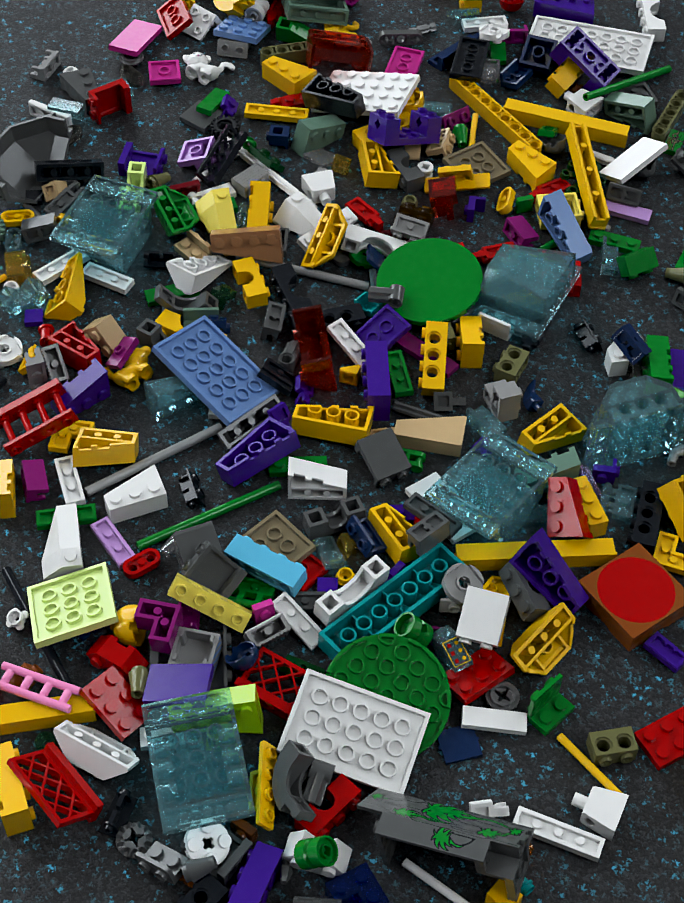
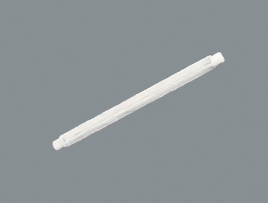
(273, 176)

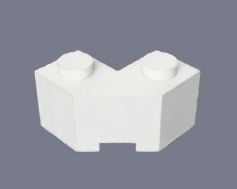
(615, 361)
(337, 869)

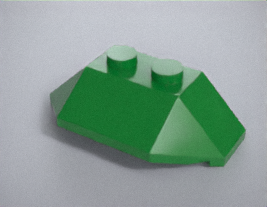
(174, 211)

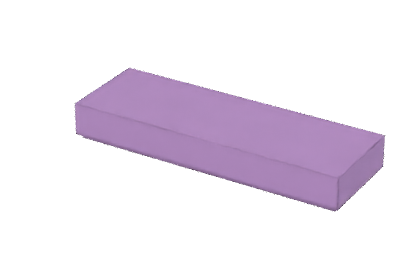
(629, 212)
(112, 541)

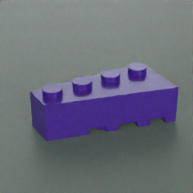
(571, 10)
(376, 379)
(257, 875)

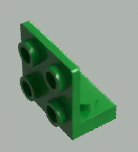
(548, 706)

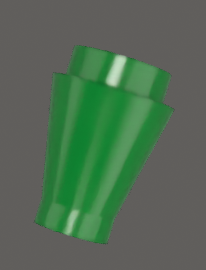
(461, 135)

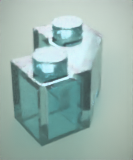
(29, 296)

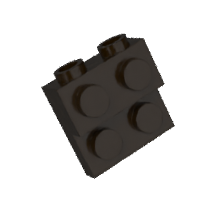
(423, 213)

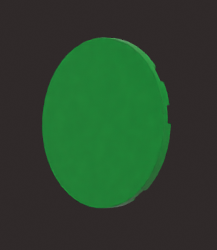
(437, 278)
(400, 671)

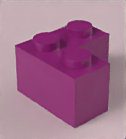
(161, 620)

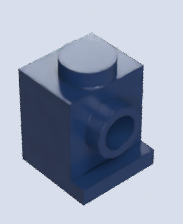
(278, 136)

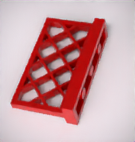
(270, 700)
(65, 779)

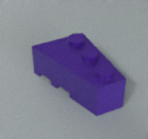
(86, 389)

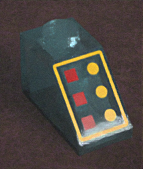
(450, 650)

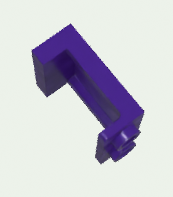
(153, 161)

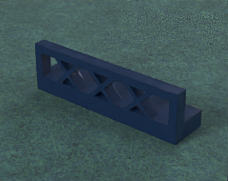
(446, 57)

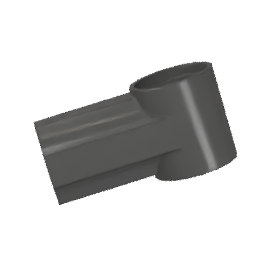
(392, 296)
(290, 355)
(319, 777)

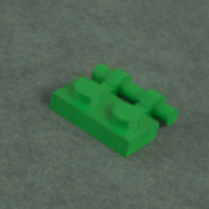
(252, 589)

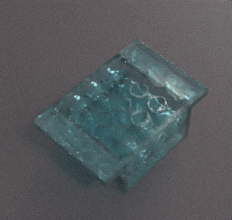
(108, 222)
(527, 287)
(635, 422)
(493, 487)
(197, 761)

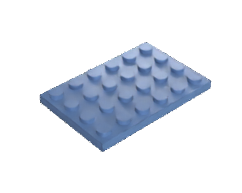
(214, 369)

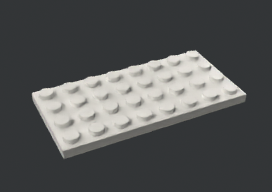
(625, 48)

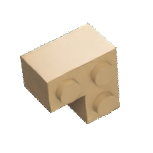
(105, 333)

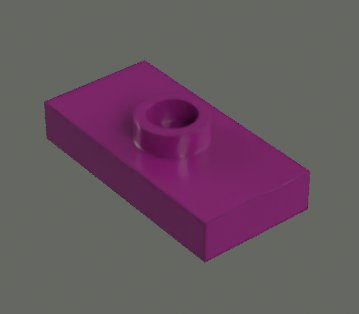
(122, 353)

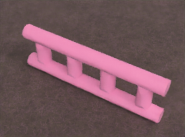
(40, 698)

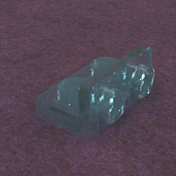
(484, 421)

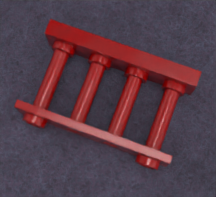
(31, 401)

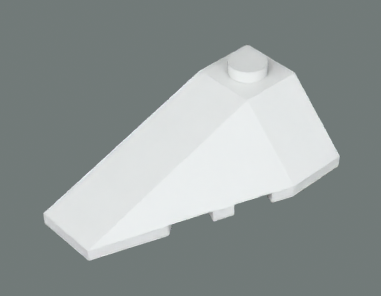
(63, 545)

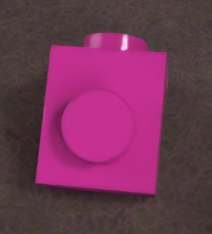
(262, 611)

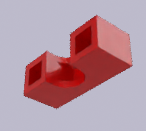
(343, 796)

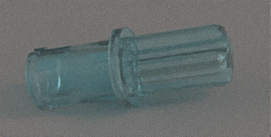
(241, 215)

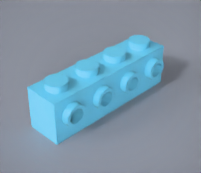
(267, 565)

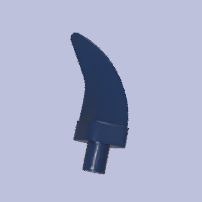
(531, 400)

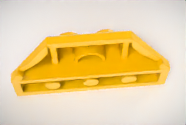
(326, 237)
(545, 641)

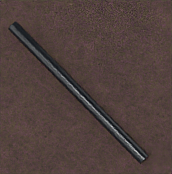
(22, 601)

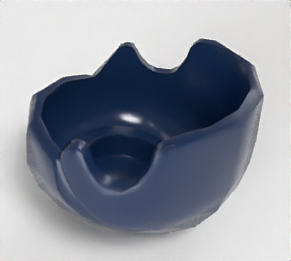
(243, 656)

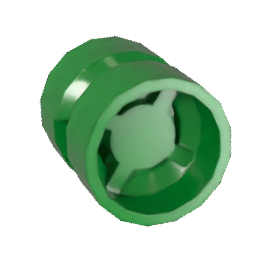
(413, 627)
(316, 852)

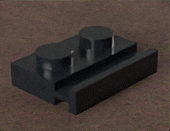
(277, 376)

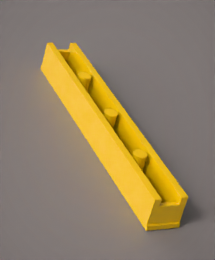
(538, 116)
(587, 176)
(574, 552)
(34, 716)

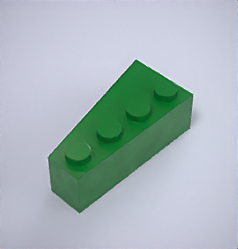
(658, 362)

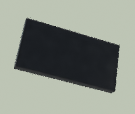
(469, 59)

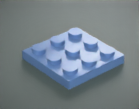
(242, 29)

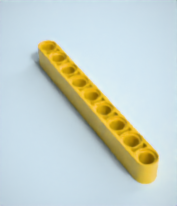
(494, 113)

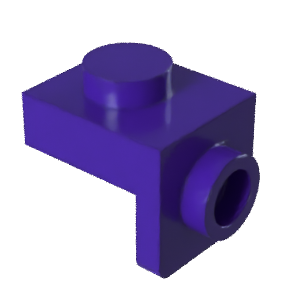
(475, 204)
(605, 473)

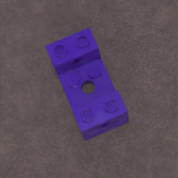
(577, 47)
(423, 128)

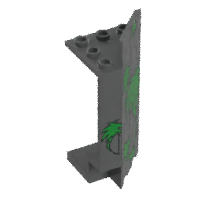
(493, 844)

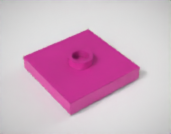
(164, 72)

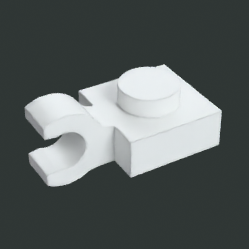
(486, 808)

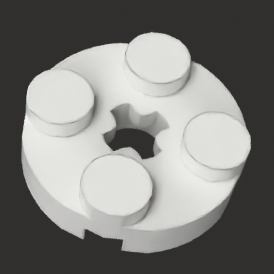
(494, 33)
(14, 352)
(219, 839)

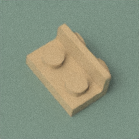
(444, 146)
(193, 246)

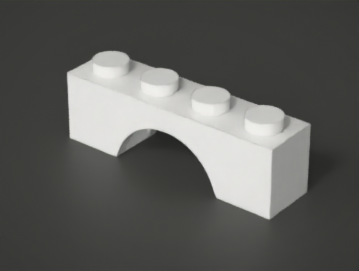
(650, 23)
(358, 238)
(366, 580)

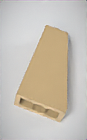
(432, 435)

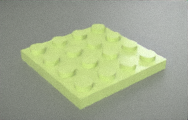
(71, 605)

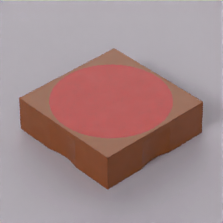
(634, 596)

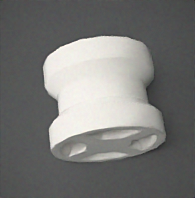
(427, 168)

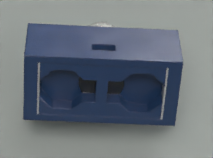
(631, 344)

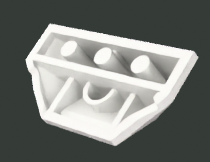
(94, 750)

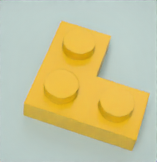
(62, 439)
(666, 553)

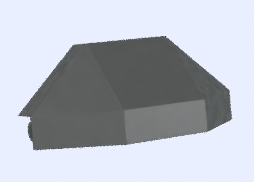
(26, 142)

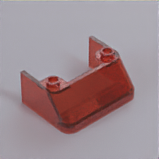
(339, 48)
(314, 348)

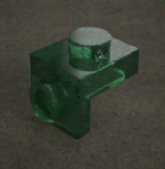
(223, 294)

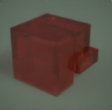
(443, 196)

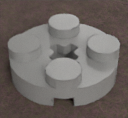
(464, 573)

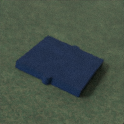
(374, 257)
(459, 745)

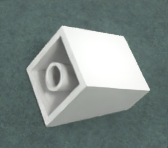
(482, 617)

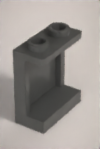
(384, 457)
(213, 570)
(233, 861)

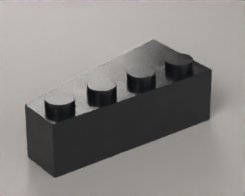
(332, 97)

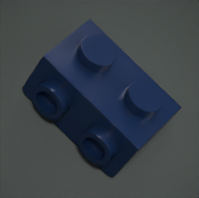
(514, 75)
(365, 536)

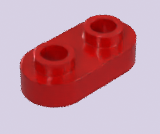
(140, 563)

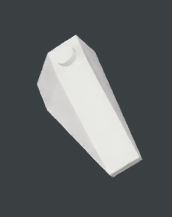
(297, 214)
(196, 273)

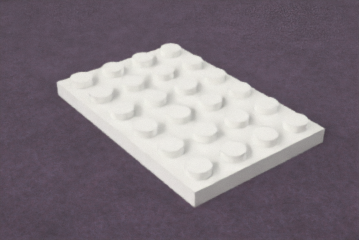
(378, 89)
(357, 731)

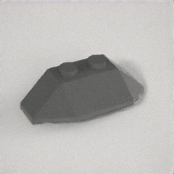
(240, 428)

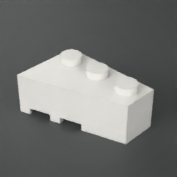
(315, 481)
(136, 496)

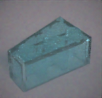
(168, 397)

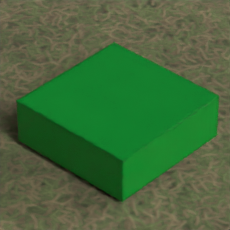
(524, 204)

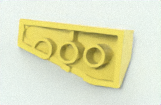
(216, 210)

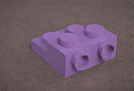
(195, 151)

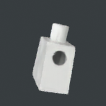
(578, 105)
(319, 186)
(601, 810)

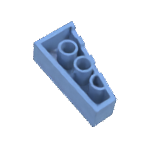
(563, 226)

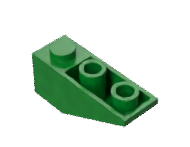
(291, 30)

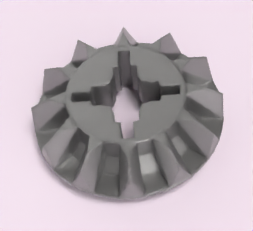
(131, 60)
(512, 696)
(127, 847)

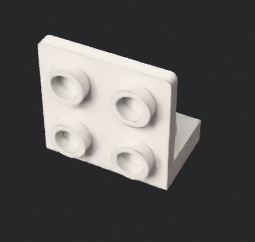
(202, 22)

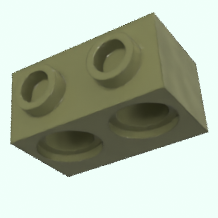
(511, 364)
(610, 741)

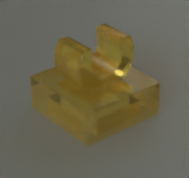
(341, 164)
(346, 546)

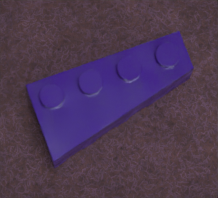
(257, 451)
(548, 572)

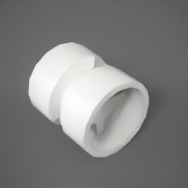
(258, 11)

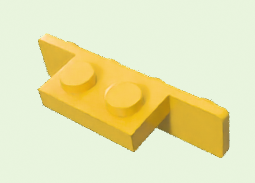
(464, 178)
(261, 786)

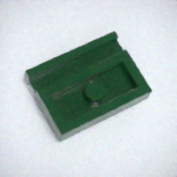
(264, 157)

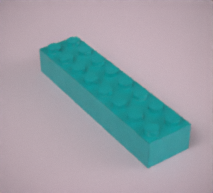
(411, 590)

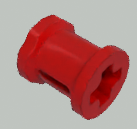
(45, 331)

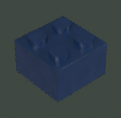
(536, 54)

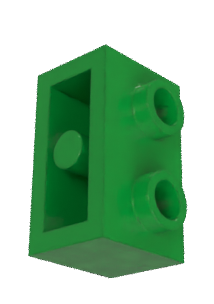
(637, 262)

